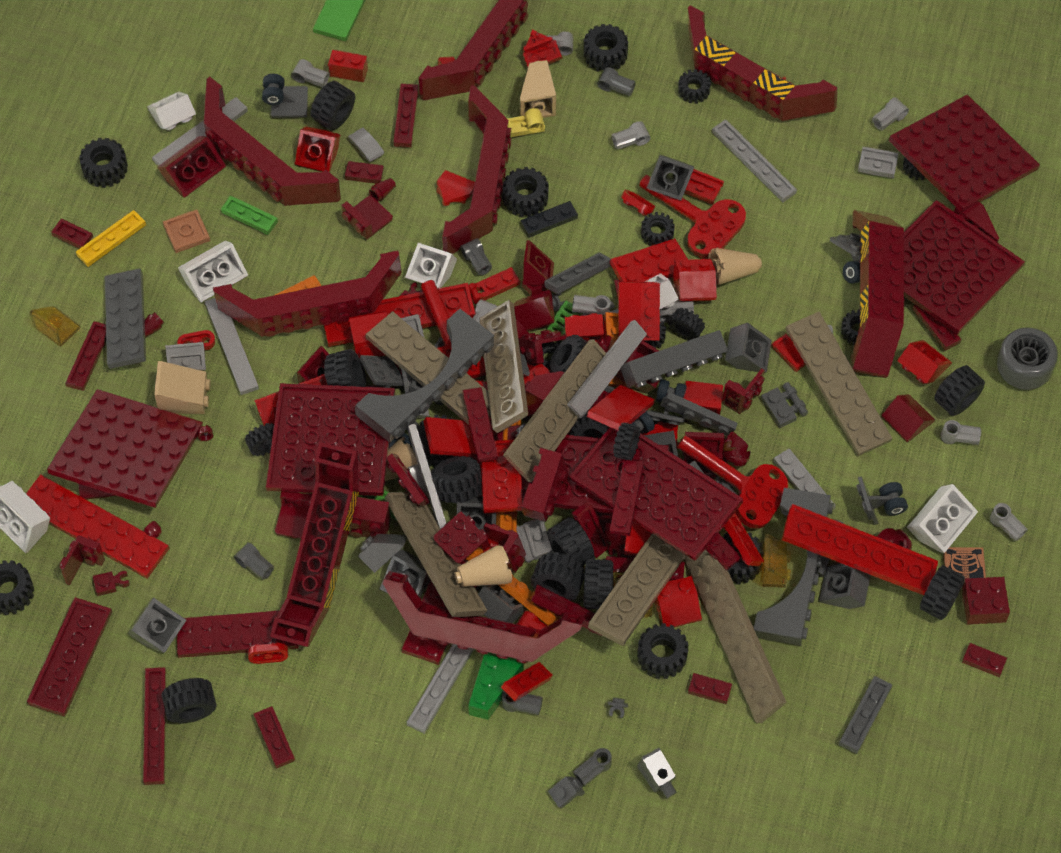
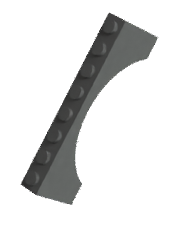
(394, 413)
(788, 618)

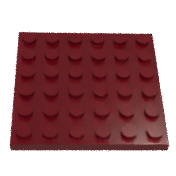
(964, 153)
(953, 267)
(324, 415)
(125, 448)

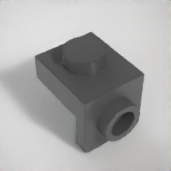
(566, 791)

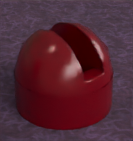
(205, 429)
(153, 529)

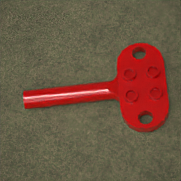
(712, 227)
(441, 316)
(759, 491)

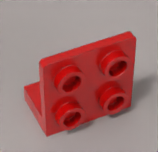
(705, 395)

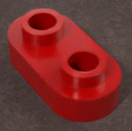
(633, 199)
(199, 336)
(268, 653)

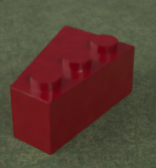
(546, 485)

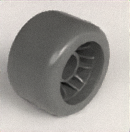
(1027, 358)

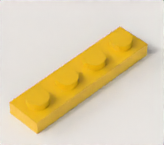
(111, 238)

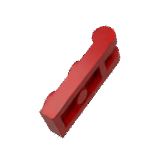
(494, 285)

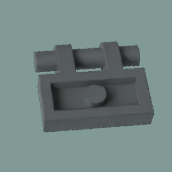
(779, 407)

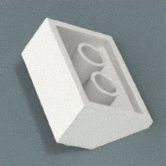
(213, 269)
(21, 517)
(942, 518)

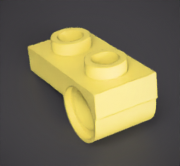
(527, 124)

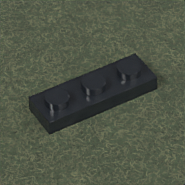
(549, 219)

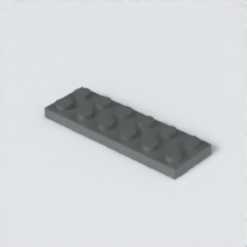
(125, 318)

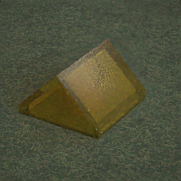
(54, 324)

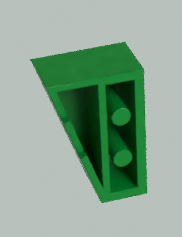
(487, 689)

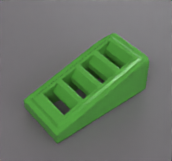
(566, 311)

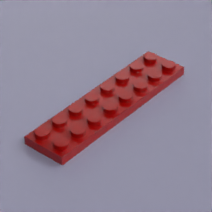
(454, 298)
(81, 517)
(859, 549)

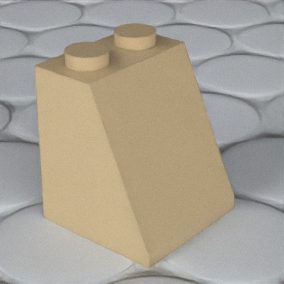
(538, 90)
(181, 389)

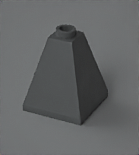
(670, 177)

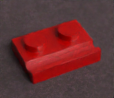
(704, 186)

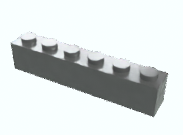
(674, 358)

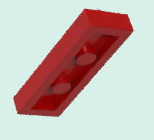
(743, 542)
(527, 681)

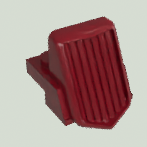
(712, 442)

